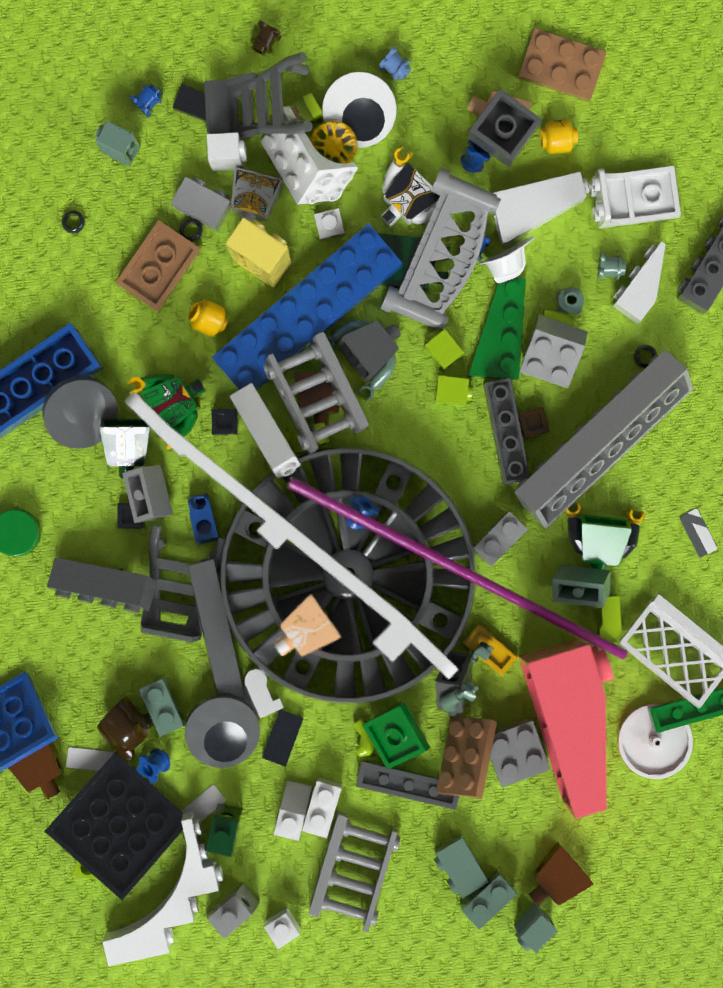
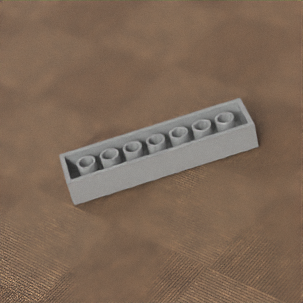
(604, 439)

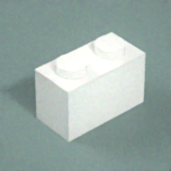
(226, 151)
(322, 807)

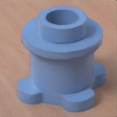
(395, 65)

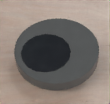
(222, 730)

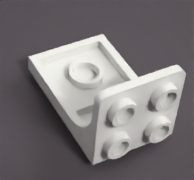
(303, 169)
(634, 196)

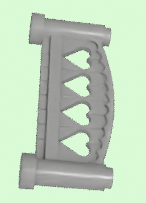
(454, 197)

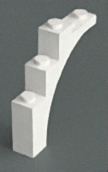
(152, 933)

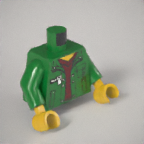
(171, 399)

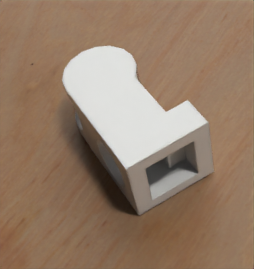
(259, 693)

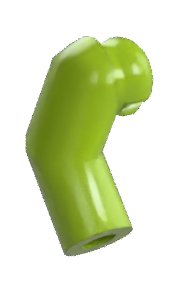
(365, 745)

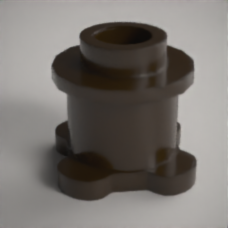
(264, 38)

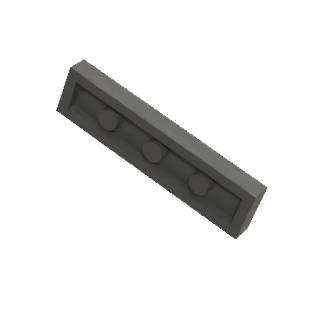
(403, 784)

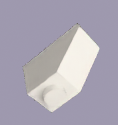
(292, 810)

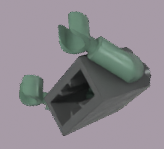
(368, 350)
(455, 692)

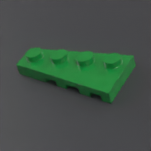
(501, 338)

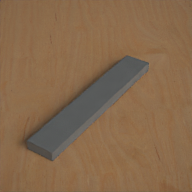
(215, 627)

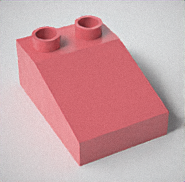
(572, 718)

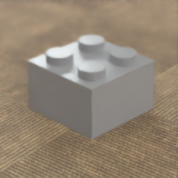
(553, 351)
(517, 753)

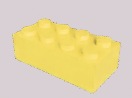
(259, 252)

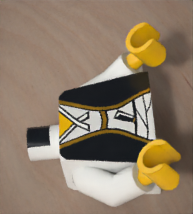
(407, 193)

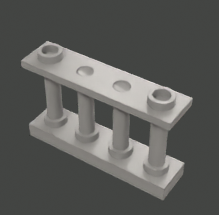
(330, 373)
(336, 853)

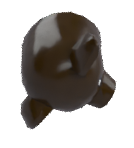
(125, 728)

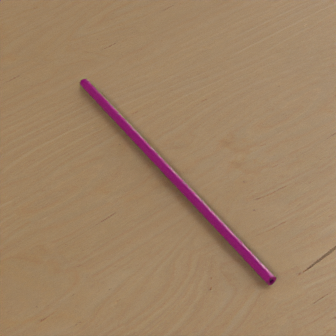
(455, 567)

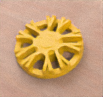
(334, 143)

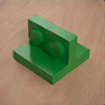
(396, 735)

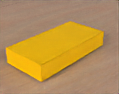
(501, 656)

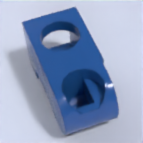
(202, 519)

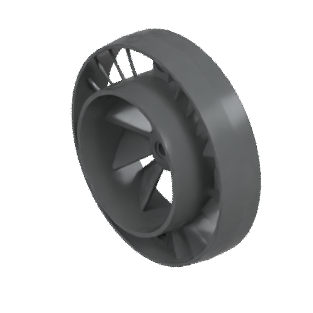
(291, 566)

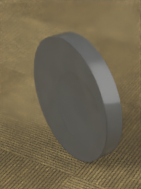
(75, 411)

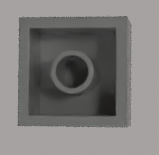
(504, 128)

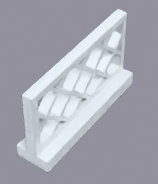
(685, 629)

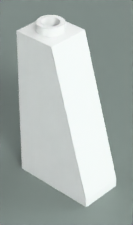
(535, 204)
(265, 431)

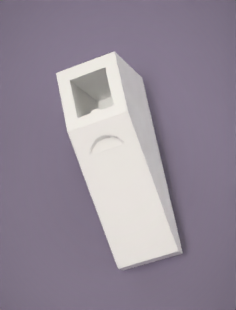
(642, 291)

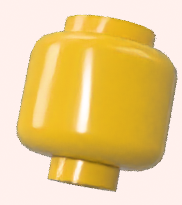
(558, 136)
(207, 317)

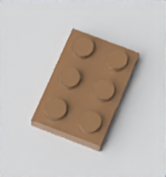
(562, 64)
(158, 266)
(466, 757)

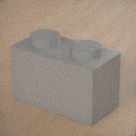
(202, 203)
(147, 493)
(499, 538)

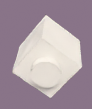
(282, 927)

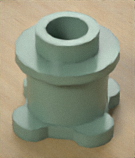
(611, 266)
(564, 306)

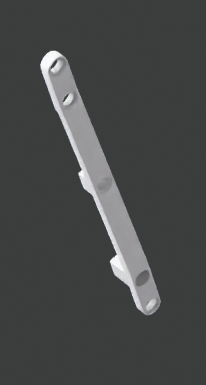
(277, 530)

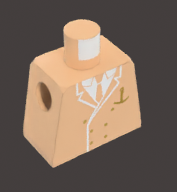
(306, 629)

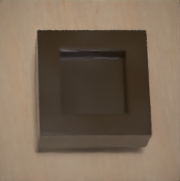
(533, 422)

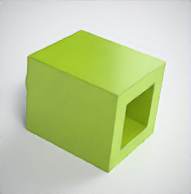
(443, 349)
(453, 391)

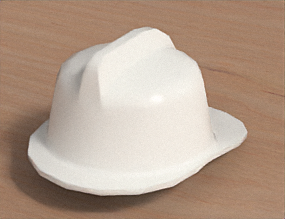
(509, 262)

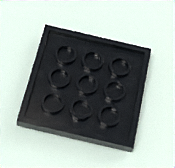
(117, 826)

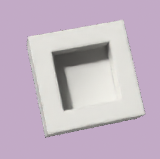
(329, 224)

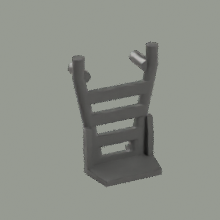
(223, 96)
(151, 620)

